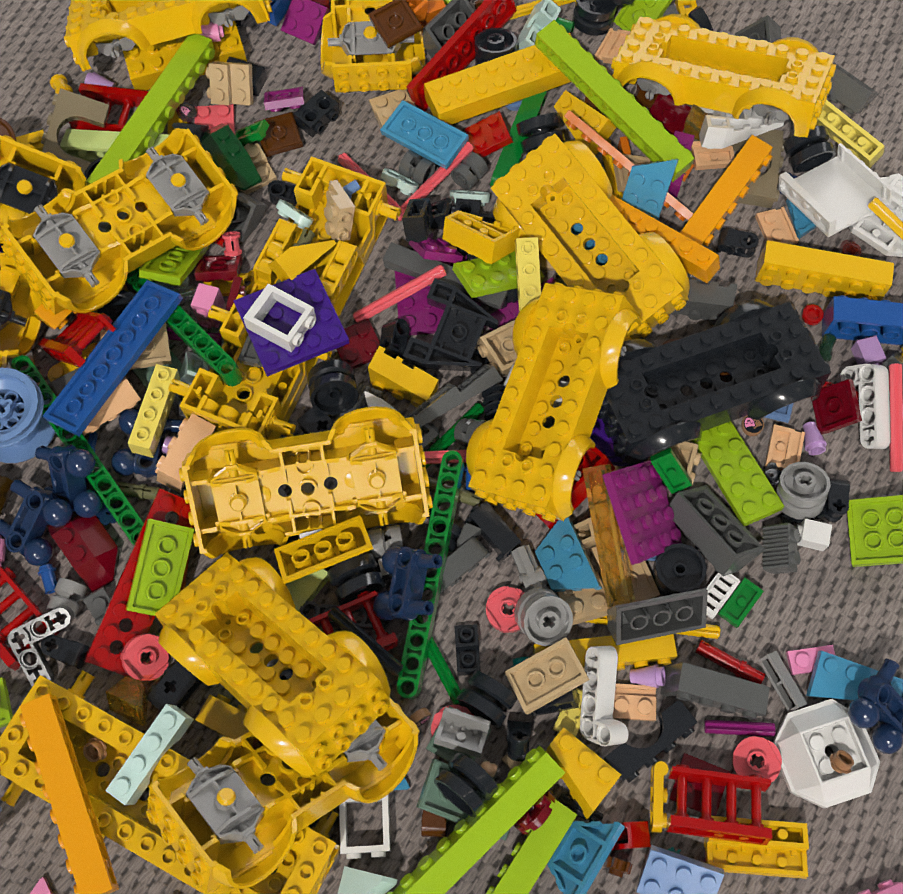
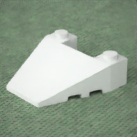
(724, 130)

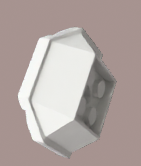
(875, 231)
(804, 761)

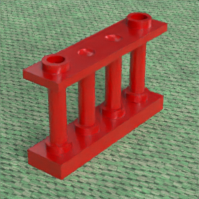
(110, 96)
(76, 337)
(365, 600)
(7, 653)
(705, 825)

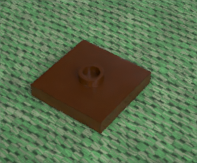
(395, 22)
(281, 135)

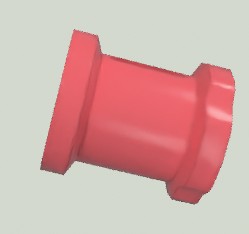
(228, 237)

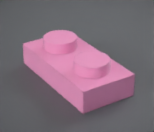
(803, 660)

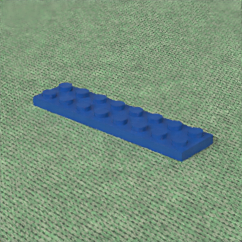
(112, 358)

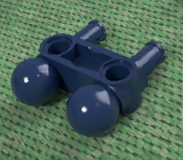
(126, 462)
(68, 473)
(35, 513)
(407, 583)
(881, 703)

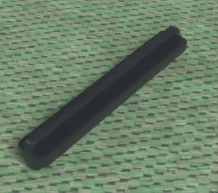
(382, 655)

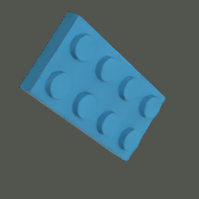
(424, 134)

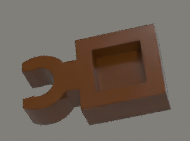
(617, 867)

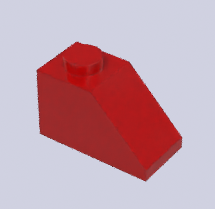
(633, 836)

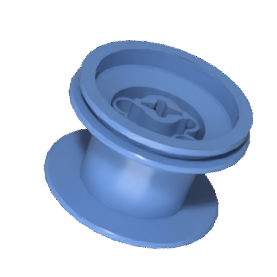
(32, 429)

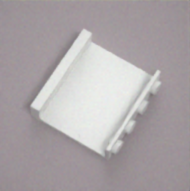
(836, 192)

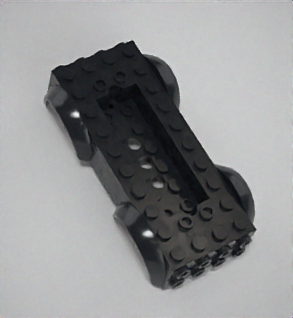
(753, 341)

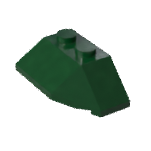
(230, 156)

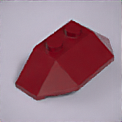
(88, 549)

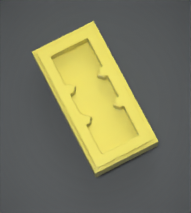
(570, 718)

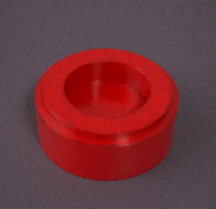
(812, 314)

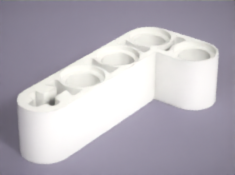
(873, 403)
(598, 698)

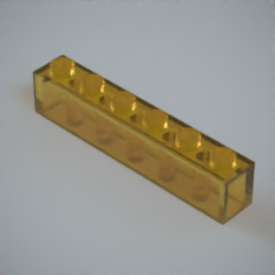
(608, 539)

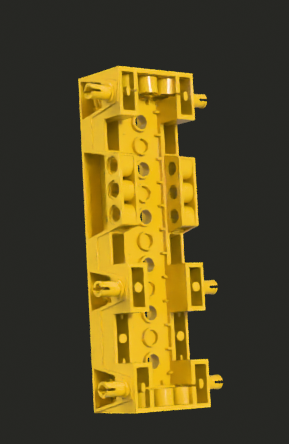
(339, 268)
(128, 825)

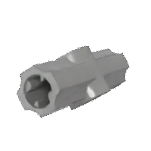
(528, 569)

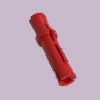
(734, 665)

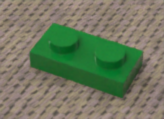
(252, 133)
(671, 470)
(740, 602)

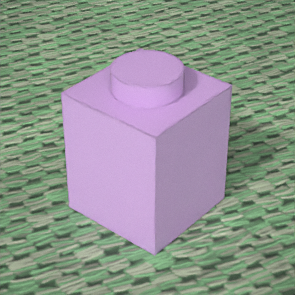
(868, 351)

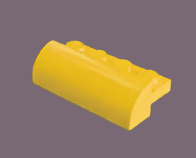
(780, 857)

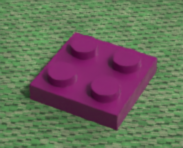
(304, 20)
(283, 98)
(437, 250)

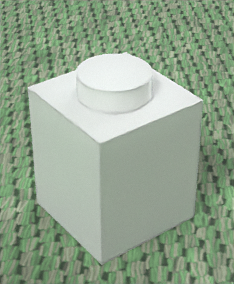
(814, 534)

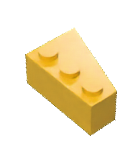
(588, 115)
(478, 237)
(400, 379)
(585, 772)

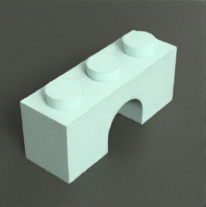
(541, 16)

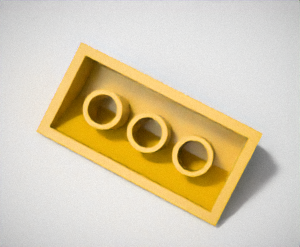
(323, 549)

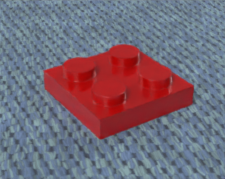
(489, 135)

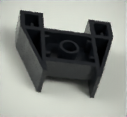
(455, 335)

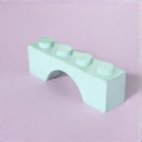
(136, 771)

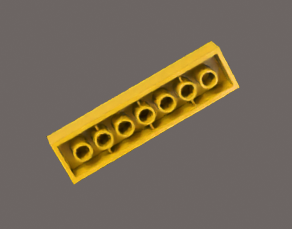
(492, 85)

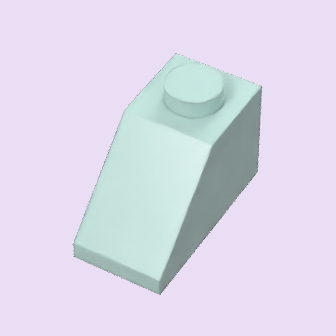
(363, 882)

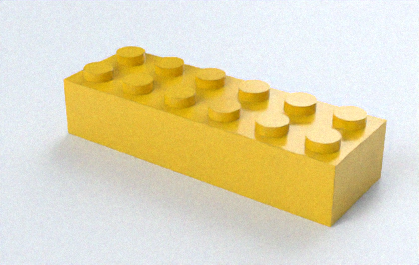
(148, 64)
(823, 272)

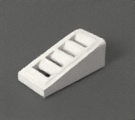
(730, 579)

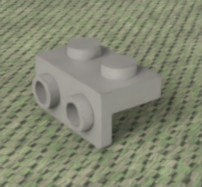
(462, 732)

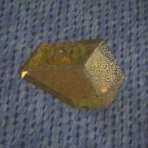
(694, 122)
(128, 699)

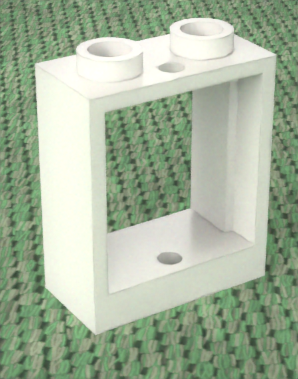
(261, 307)
(375, 850)

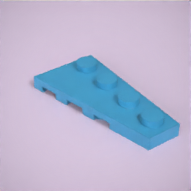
(840, 677)

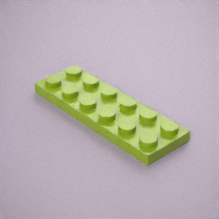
(738, 474)

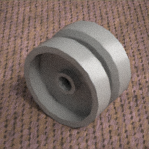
(803, 490)
(543, 616)

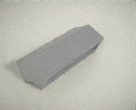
(786, 680)

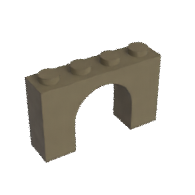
(69, 108)
(764, 190)

